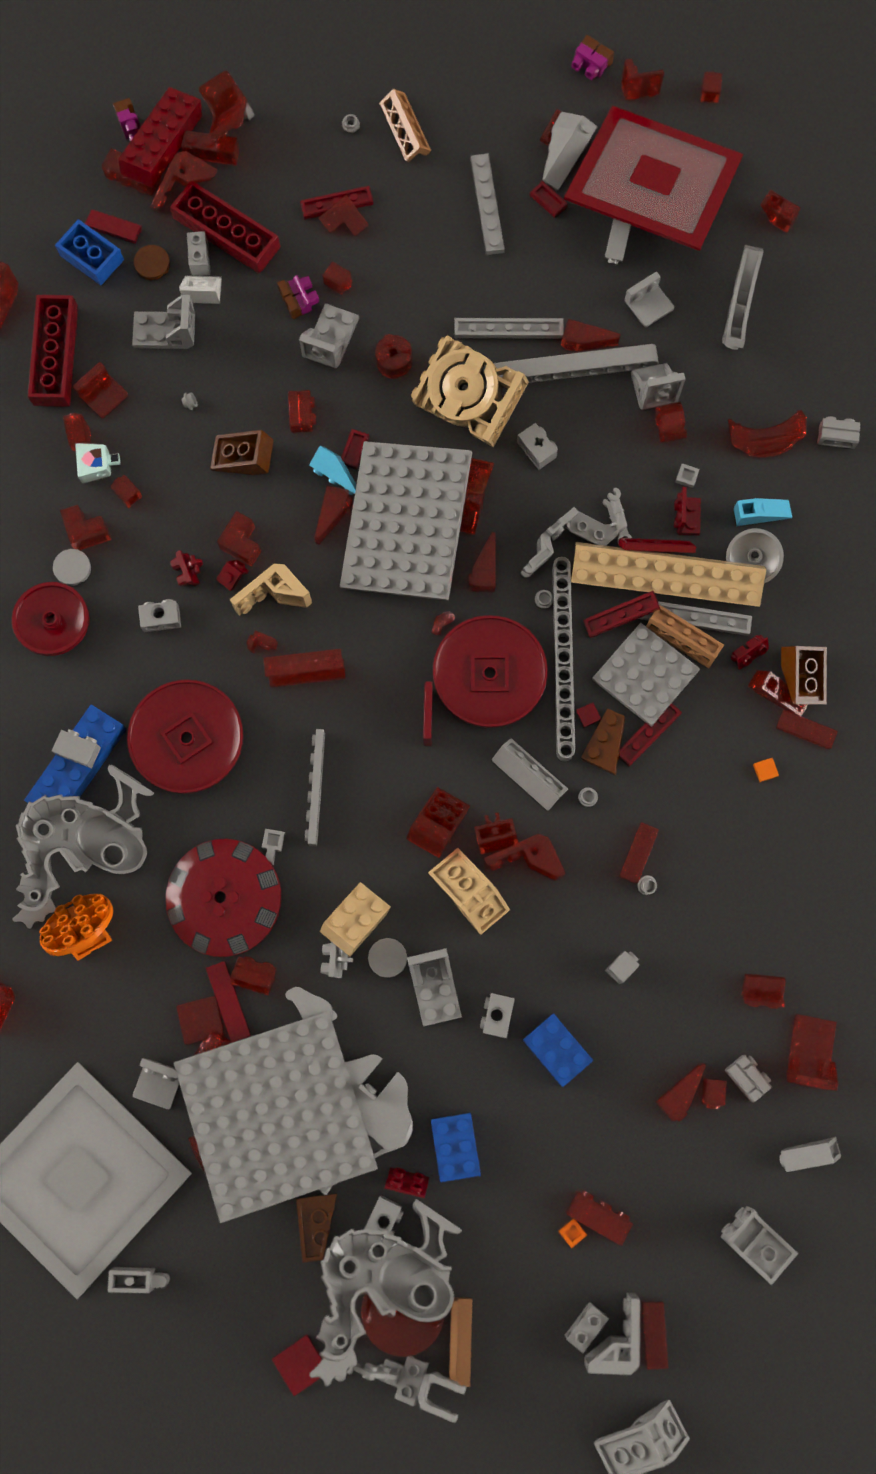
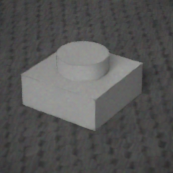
(687, 475)

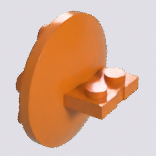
(78, 928)

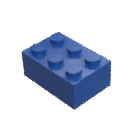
(89, 252)
(557, 1050)
(455, 1147)

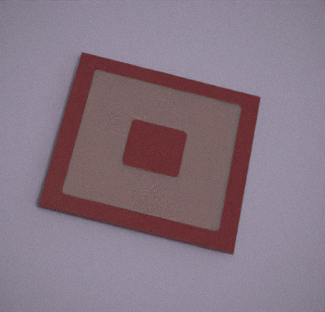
(654, 177)

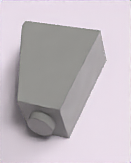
(617, 242)
(810, 1154)

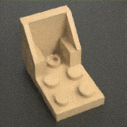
(277, 582)
(470, 890)

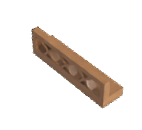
(407, 121)
(684, 634)
(460, 1340)

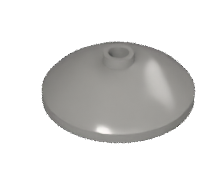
(759, 541)

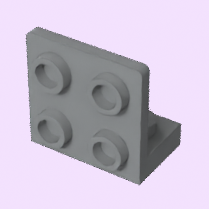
(648, 300)
(156, 1083)

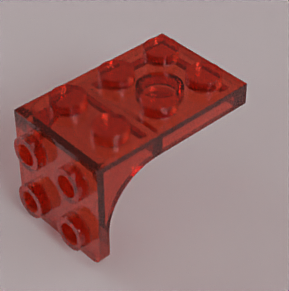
(225, 102)

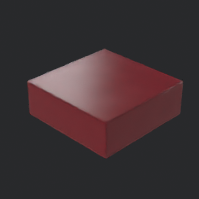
(588, 715)

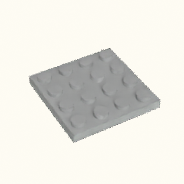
(646, 674)

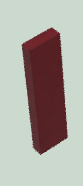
(319, 205)
(657, 545)
(621, 614)
(647, 735)
(228, 1002)

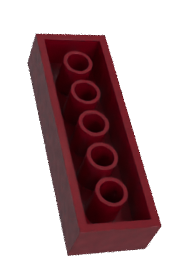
(160, 137)
(225, 226)
(53, 350)

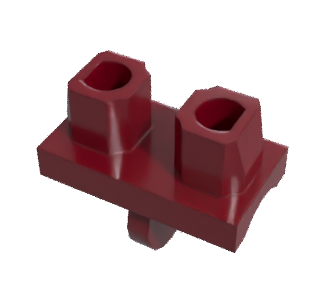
(189, 567)

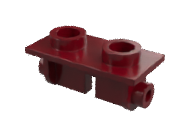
(757, 647)

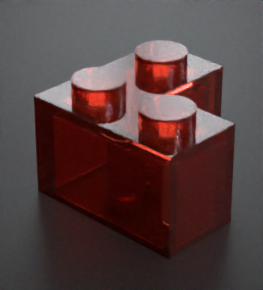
(84, 532)
(236, 539)

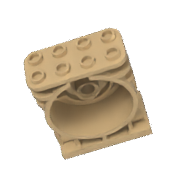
(429, 396)

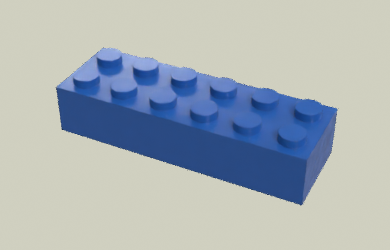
(69, 777)

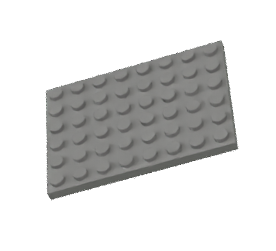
(406, 520)

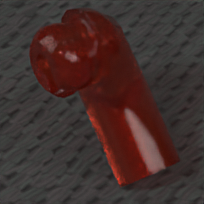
(442, 620)

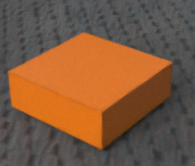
(766, 769)
(572, 1233)

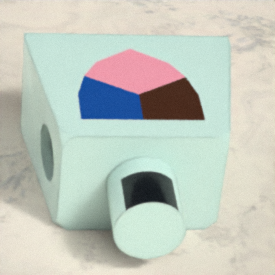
(94, 461)

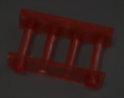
(304, 668)

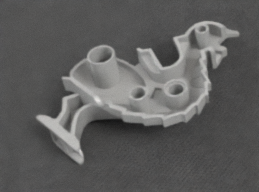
(83, 837)
(392, 1276)

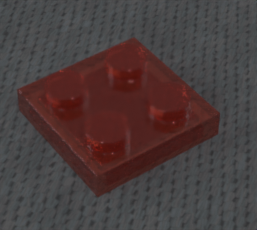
(199, 1018)

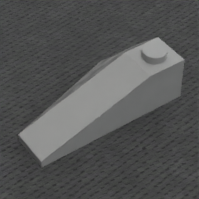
(568, 141)

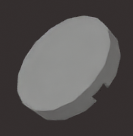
(71, 567)
(387, 957)

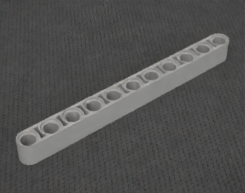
(581, 363)
(563, 649)

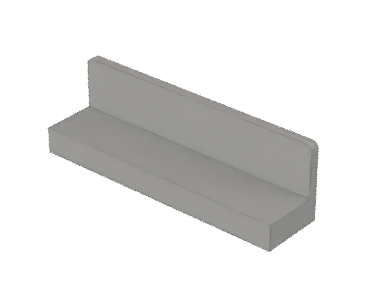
(529, 774)

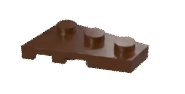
(605, 743)
(314, 1224)

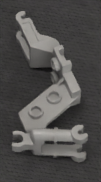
(583, 527)
(411, 1382)

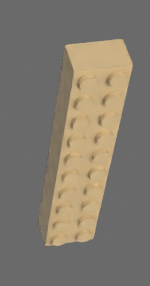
(668, 574)

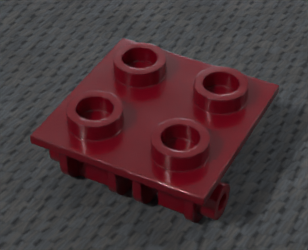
(407, 1182)

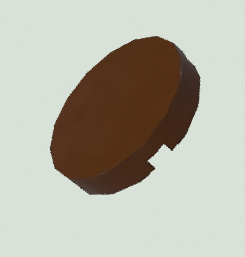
(151, 262)

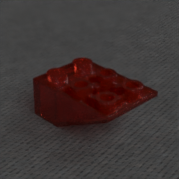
(437, 822)

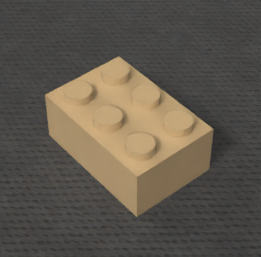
(355, 919)

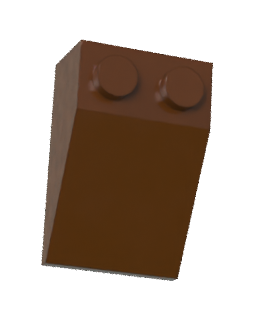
(242, 453)
(805, 673)

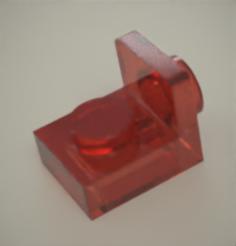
(265, 641)

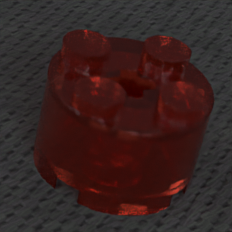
(393, 356)
(671, 422)

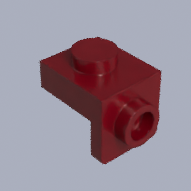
(232, 574)

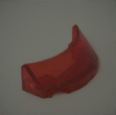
(770, 440)

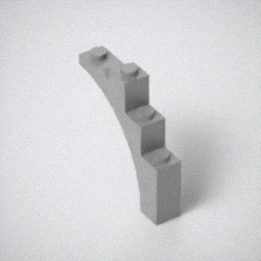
(741, 300)

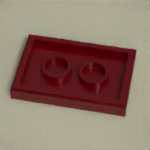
(427, 725)

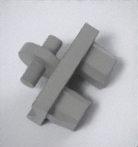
(338, 960)

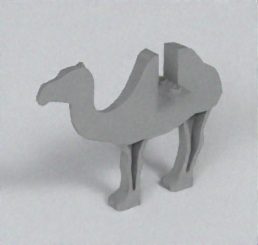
(384, 1116)

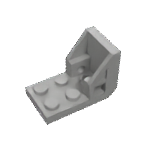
(166, 329)
(329, 337)
(657, 385)
(434, 987)
(607, 1356)
(646, 1445)

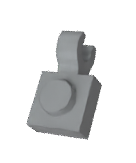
(272, 842)

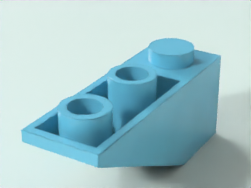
(332, 466)
(761, 510)

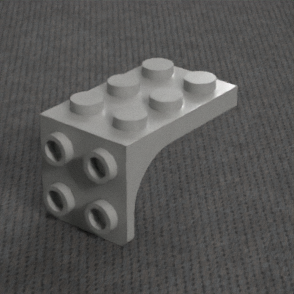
(758, 1244)

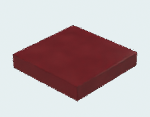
(297, 1363)

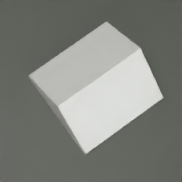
(202, 289)

